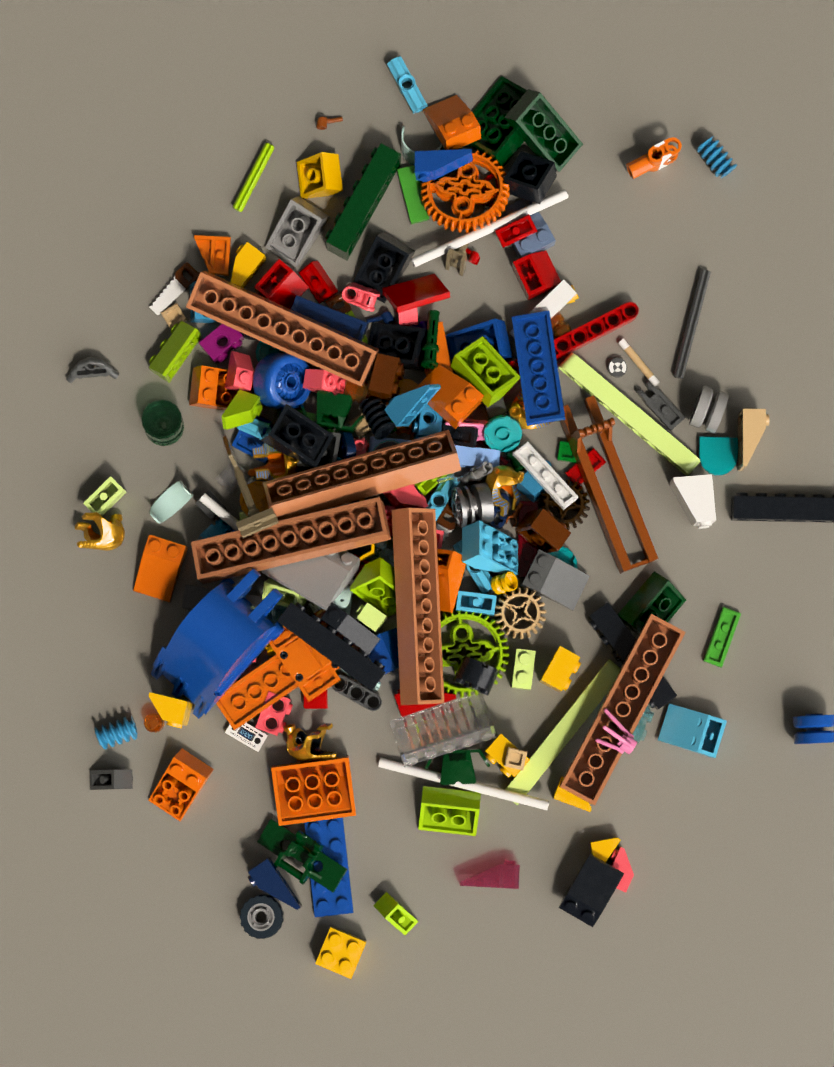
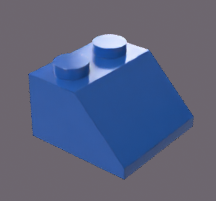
(387, 651)

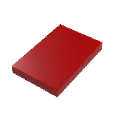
(416, 293)

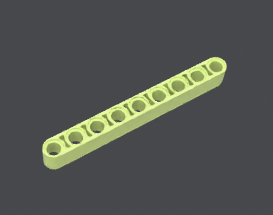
(629, 414)
(565, 729)

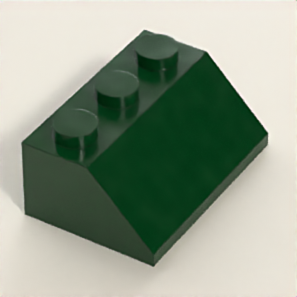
(654, 597)

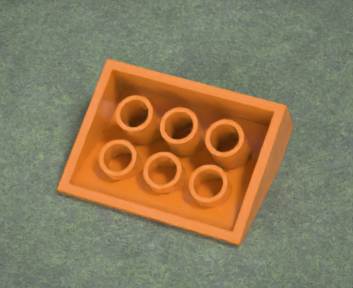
(313, 790)

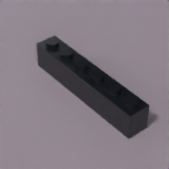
(782, 508)
(621, 641)
(331, 646)

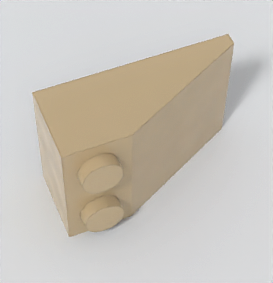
(750, 430)

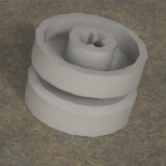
(708, 409)

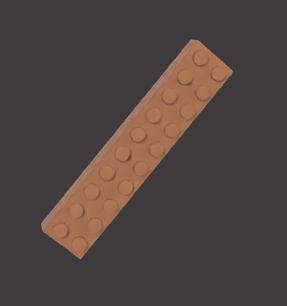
(282, 328)
(362, 476)
(291, 541)
(417, 606)
(627, 703)

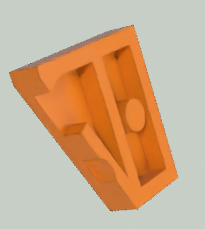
(215, 253)

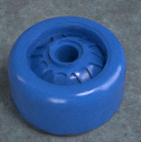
(280, 380)

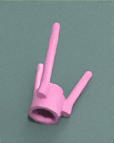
(480, 424)
(625, 743)

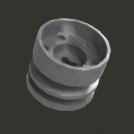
(472, 504)

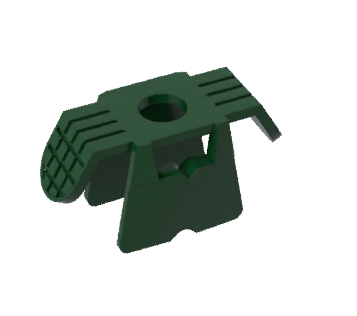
(333, 411)
(458, 767)

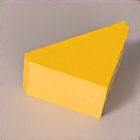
(603, 848)

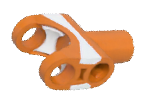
(655, 159)

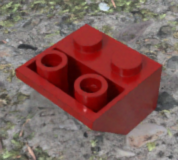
(536, 274)
(281, 285)

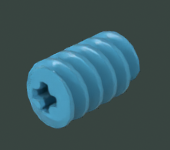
(716, 158)
(116, 733)

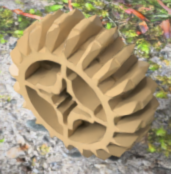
(529, 599)

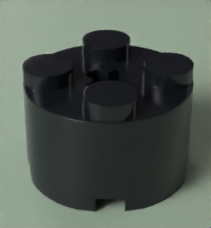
(475, 675)

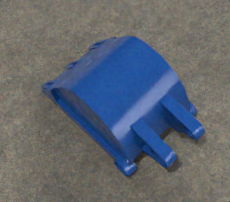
(217, 642)

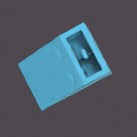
(489, 549)
(692, 730)

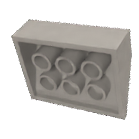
(318, 578)

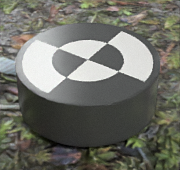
(617, 367)

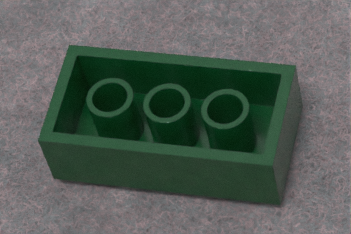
(543, 129)

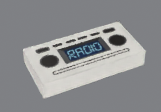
(248, 735)

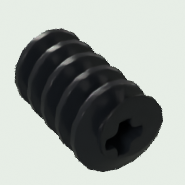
(377, 418)

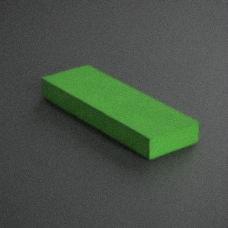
(412, 195)
(722, 637)

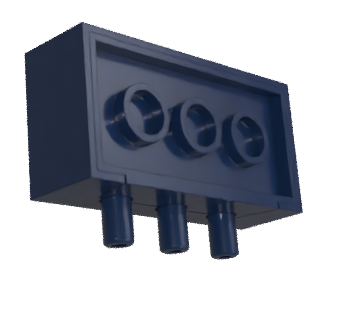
(332, 318)

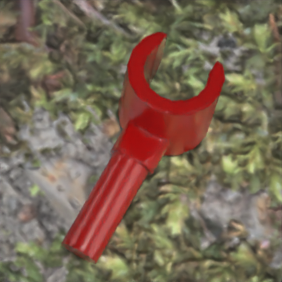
(474, 256)

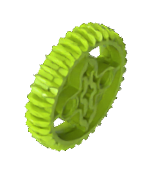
(459, 617)

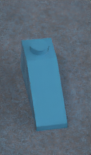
(406, 407)

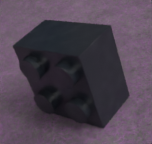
(530, 177)

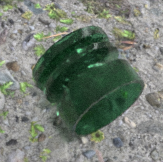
(160, 412)

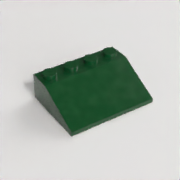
(497, 135)

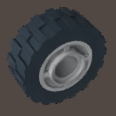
(270, 908)

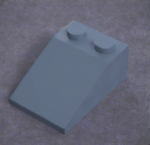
(536, 242)

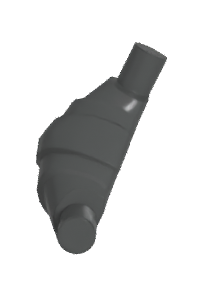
(90, 368)

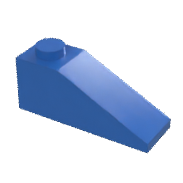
(437, 163)

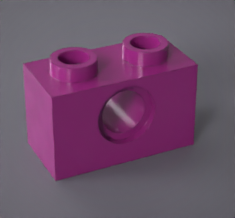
(210, 343)

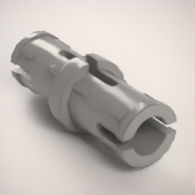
(477, 473)

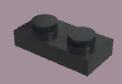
(462, 435)

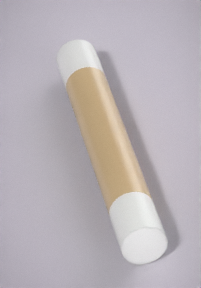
(639, 363)

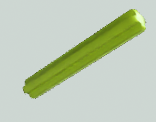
(253, 177)

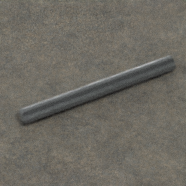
(691, 324)

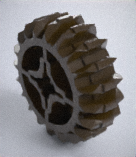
(573, 506)

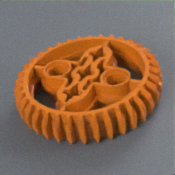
(472, 196)

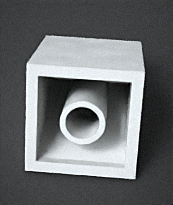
(696, 498)

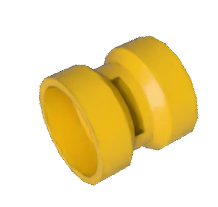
(504, 582)

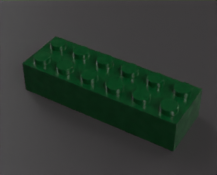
(363, 202)

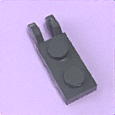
(661, 406)

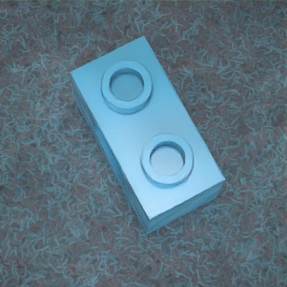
(476, 603)

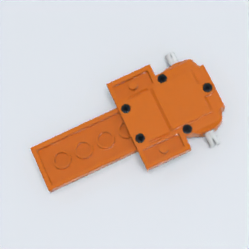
(292, 667)

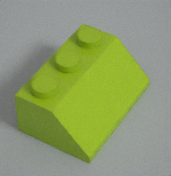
(174, 351)
(485, 370)
(377, 586)
(449, 811)

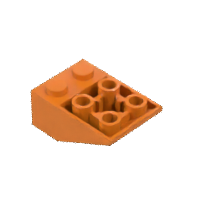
(208, 388)
(450, 577)
(180, 784)

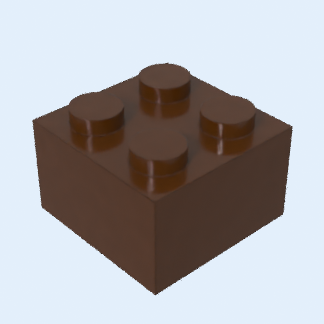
(386, 377)
(543, 530)

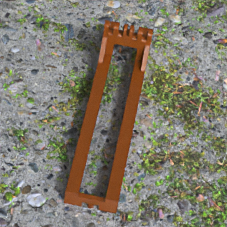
(603, 429)

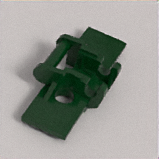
(304, 850)

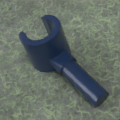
(387, 317)

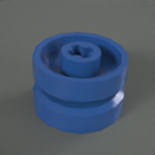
(814, 729)

